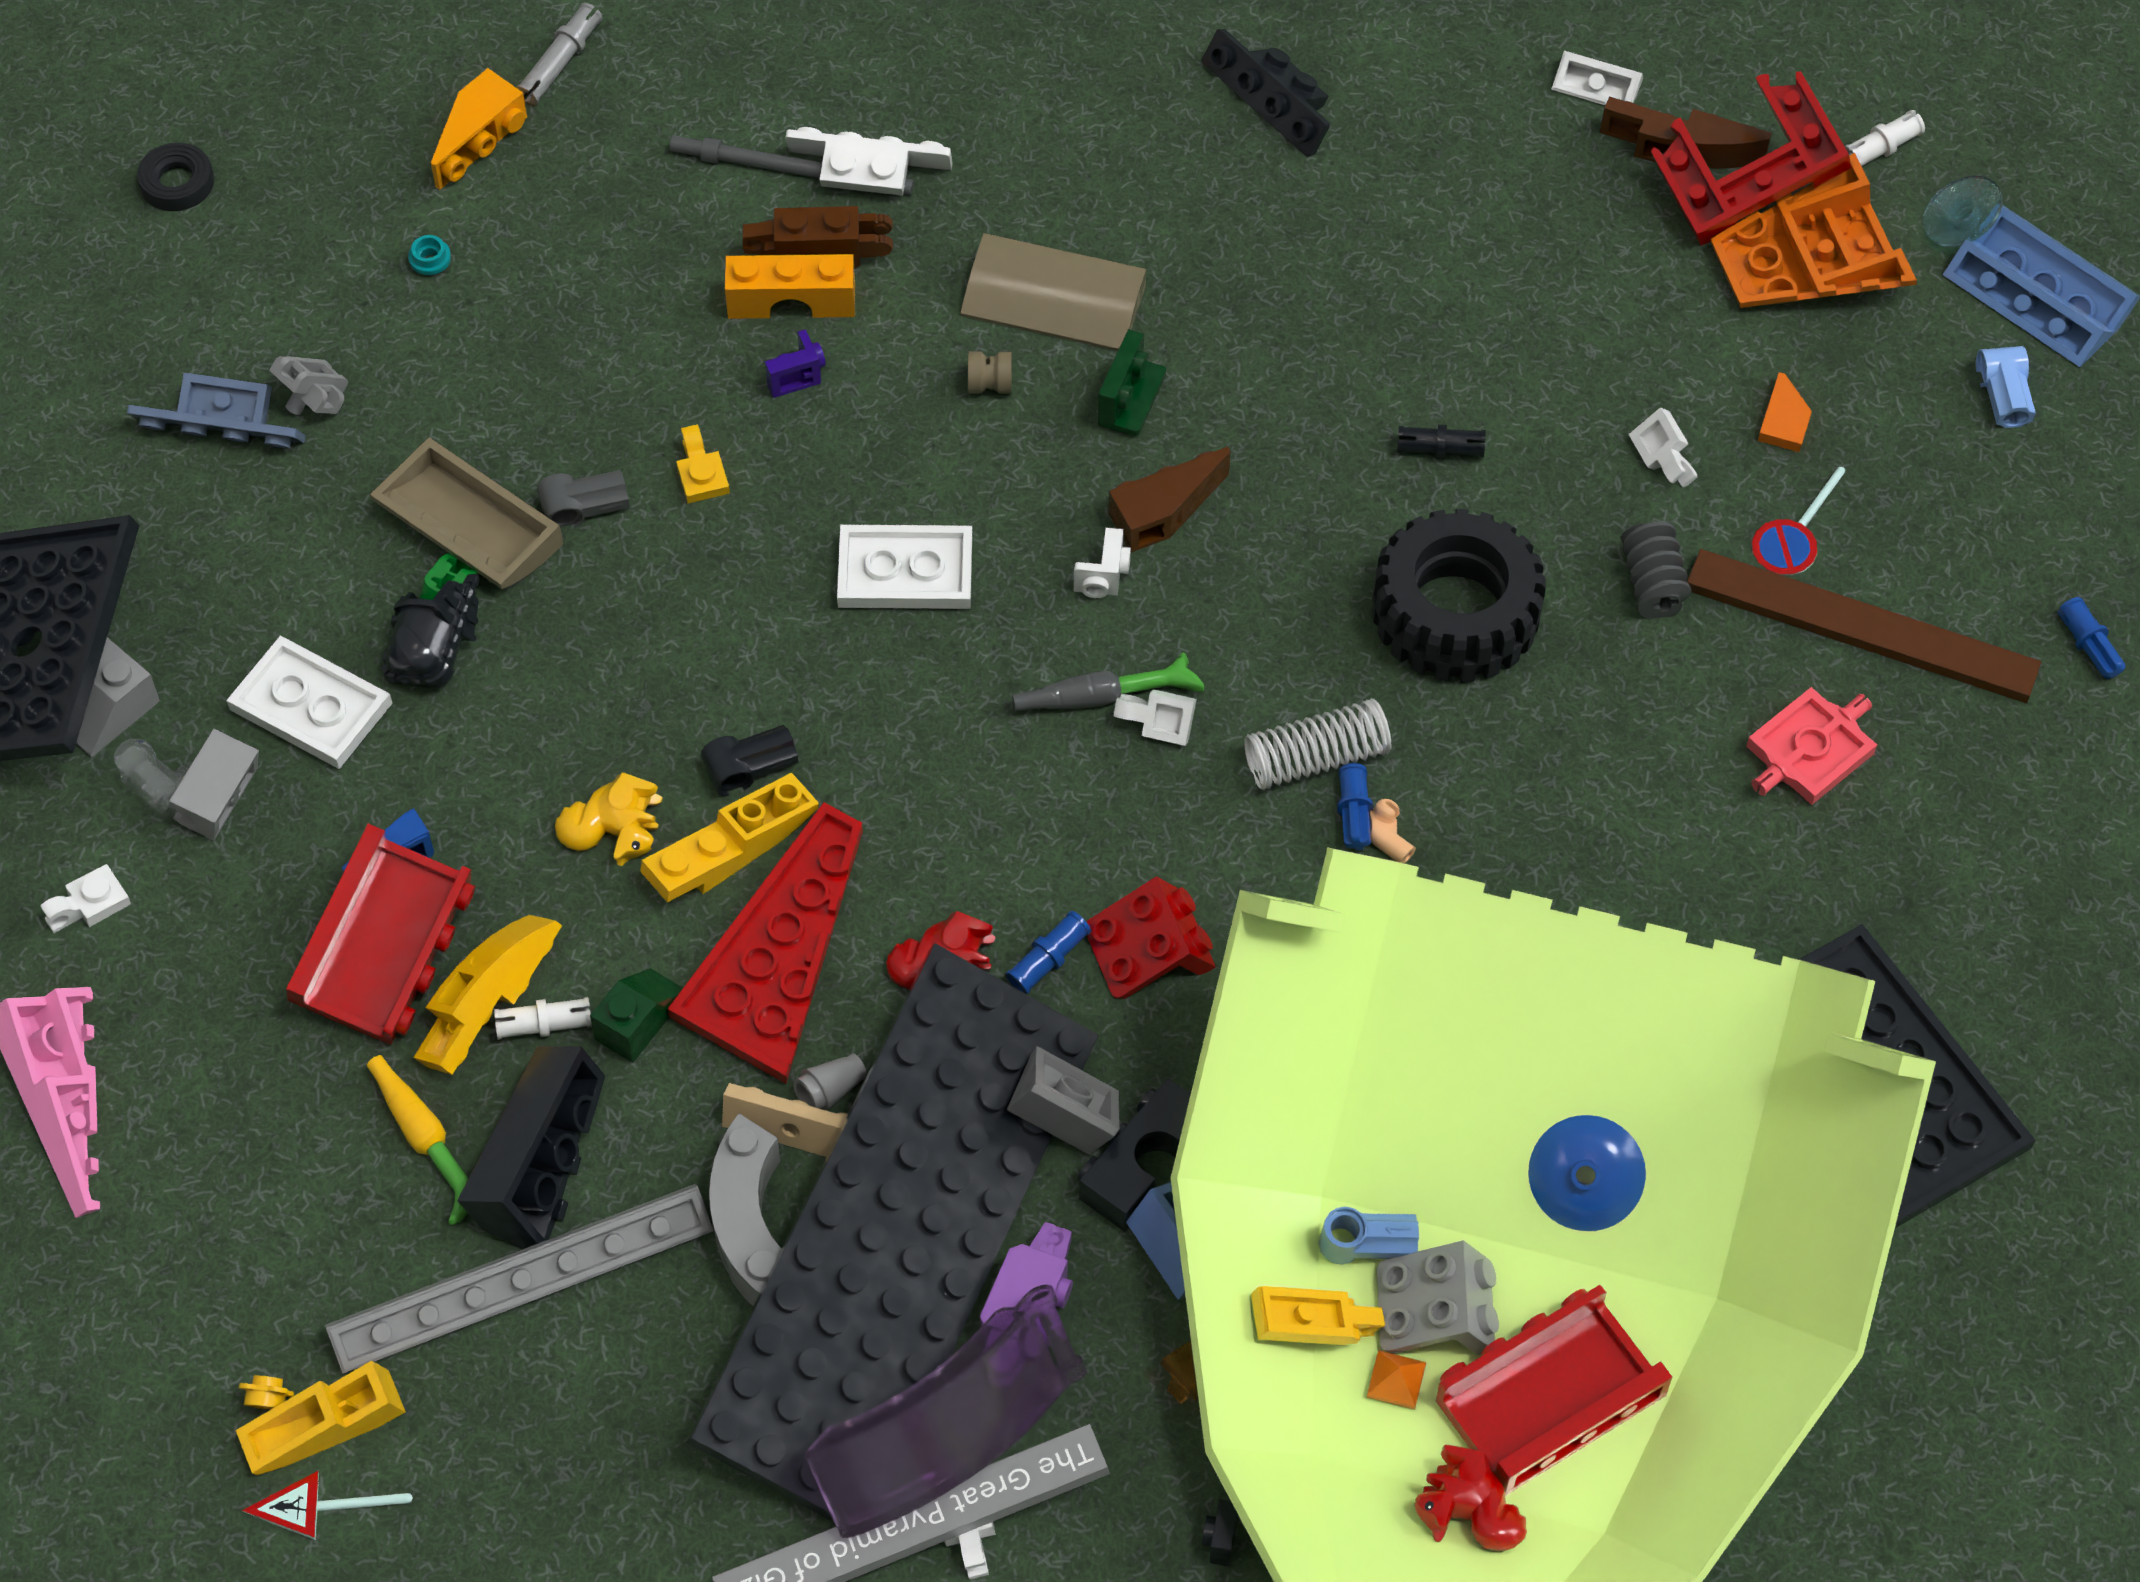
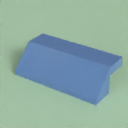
(2042, 287)

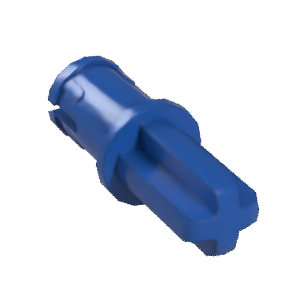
(2091, 637)
(1355, 806)

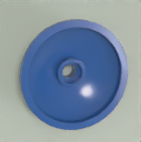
(1591, 1143)

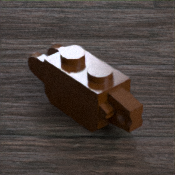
(820, 233)

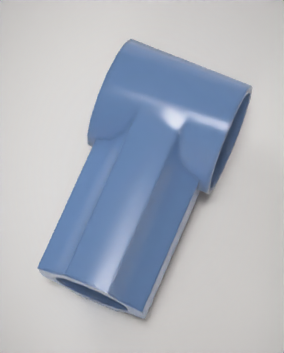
(1374, 1235)

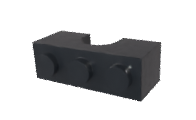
(1114, 1181)

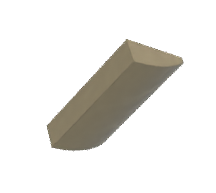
(1053, 292)
(468, 515)

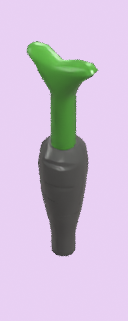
(1104, 687)

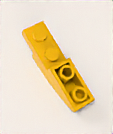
(736, 838)
(489, 974)

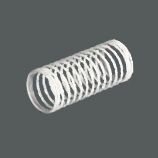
(1259, 758)

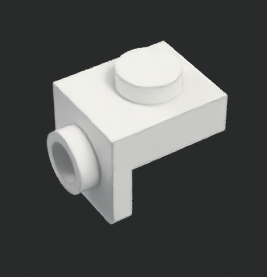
(1103, 578)

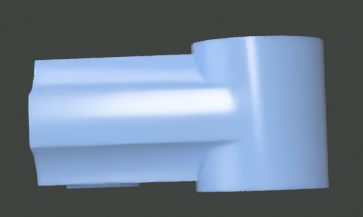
(2006, 377)

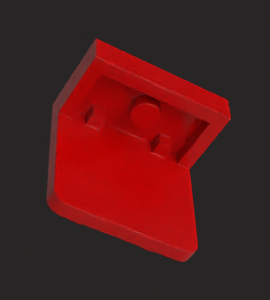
(1148, 937)

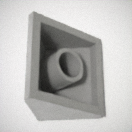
(1066, 1102)

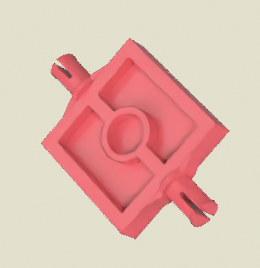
(1811, 745)

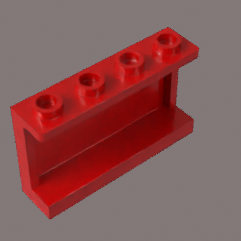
(380, 937)
(1550, 1388)

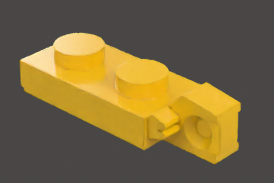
(1312, 1316)

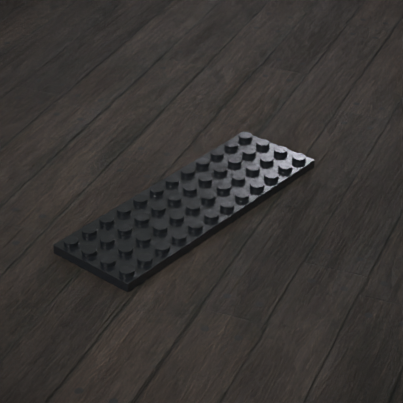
(892, 1226)

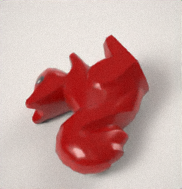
(957, 934)
(1470, 1492)

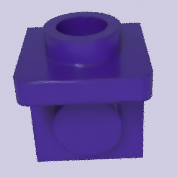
(797, 369)

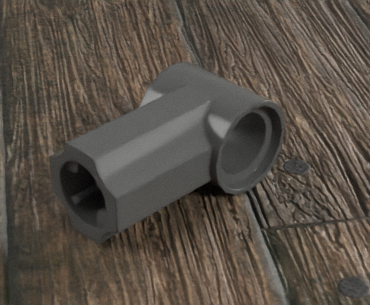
(571, 500)

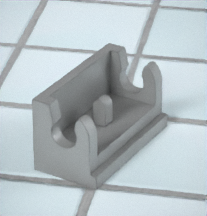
(214, 784)

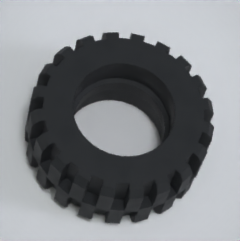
(1448, 640)

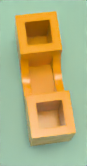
(762, 280)

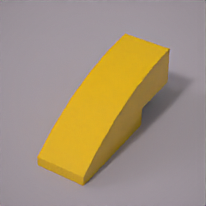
(320, 1418)

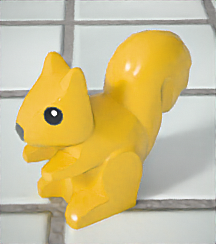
(615, 810)

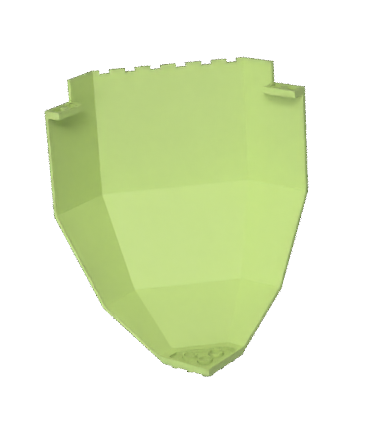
(1407, 1064)

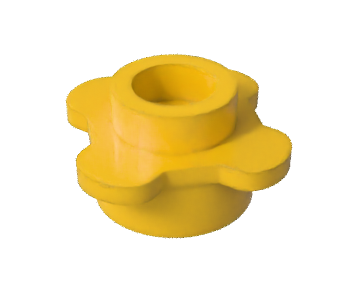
(265, 1392)

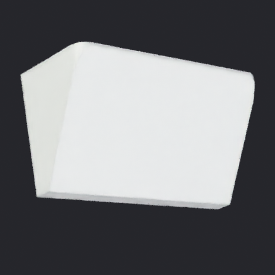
(1595, 79)

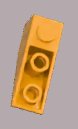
(479, 119)

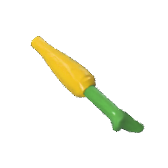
(420, 1128)

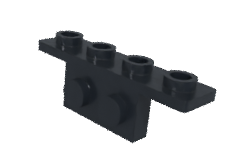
(1272, 89)

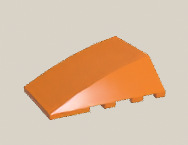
(1812, 246)

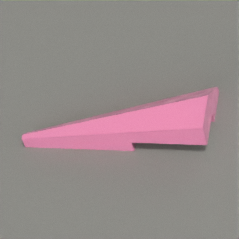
(47, 1060)

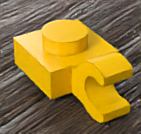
(700, 473)

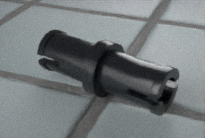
(1441, 441)

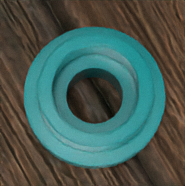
(426, 246)

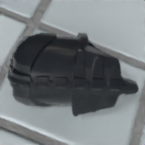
(430, 634)

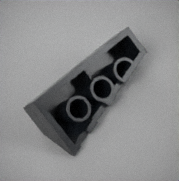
(535, 1147)

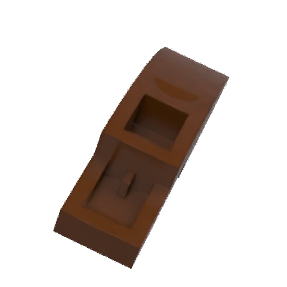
(1719, 140)

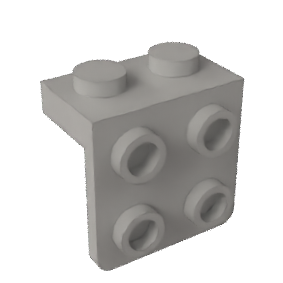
(1437, 1298)

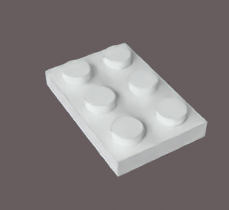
(905, 566)
(309, 702)

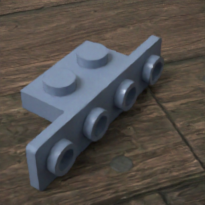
(220, 405)

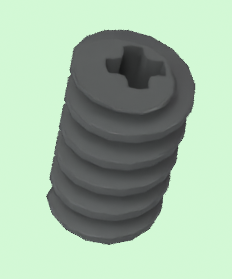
(1656, 569)

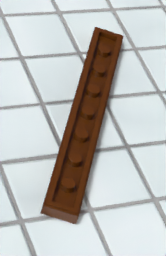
(1864, 626)

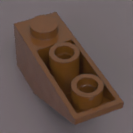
(1162, 502)

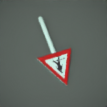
(298, 1504)

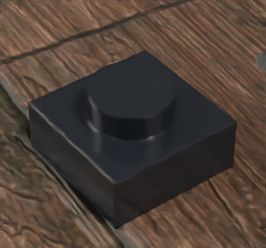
(1220, 1533)

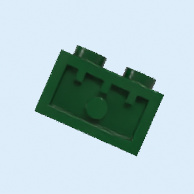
(1129, 387)

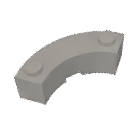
(736, 1197)

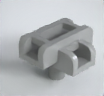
(311, 383)

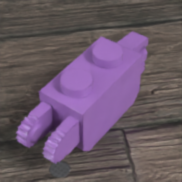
(1030, 1267)

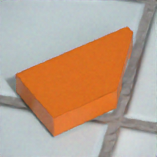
(1785, 416)

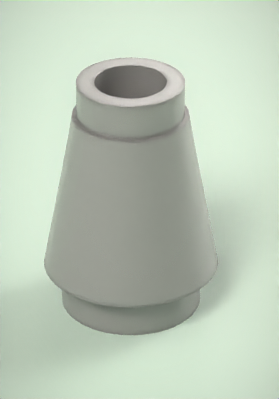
(830, 1081)

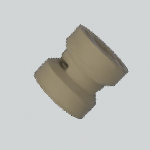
(989, 372)

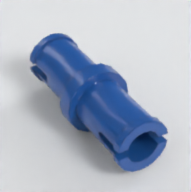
(1048, 952)

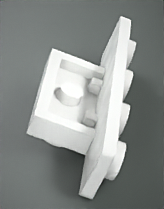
(865, 162)

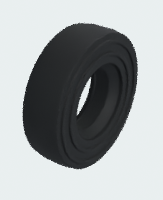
(172, 156)

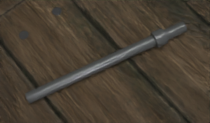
(714, 150)

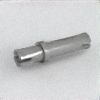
(567, 42)

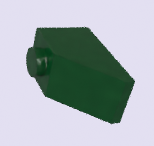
(633, 1012)

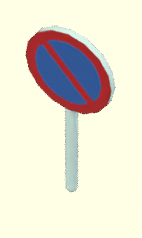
(1789, 545)

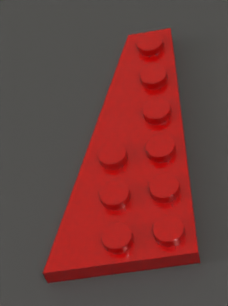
(766, 966)

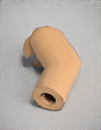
(1384, 831)

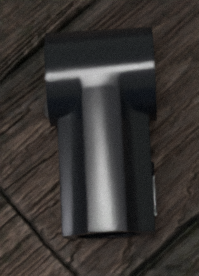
(738, 763)

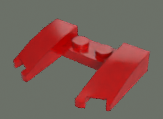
(1810, 156)

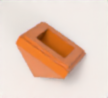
(1396, 1379)

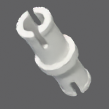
(1886, 138)
(542, 1018)

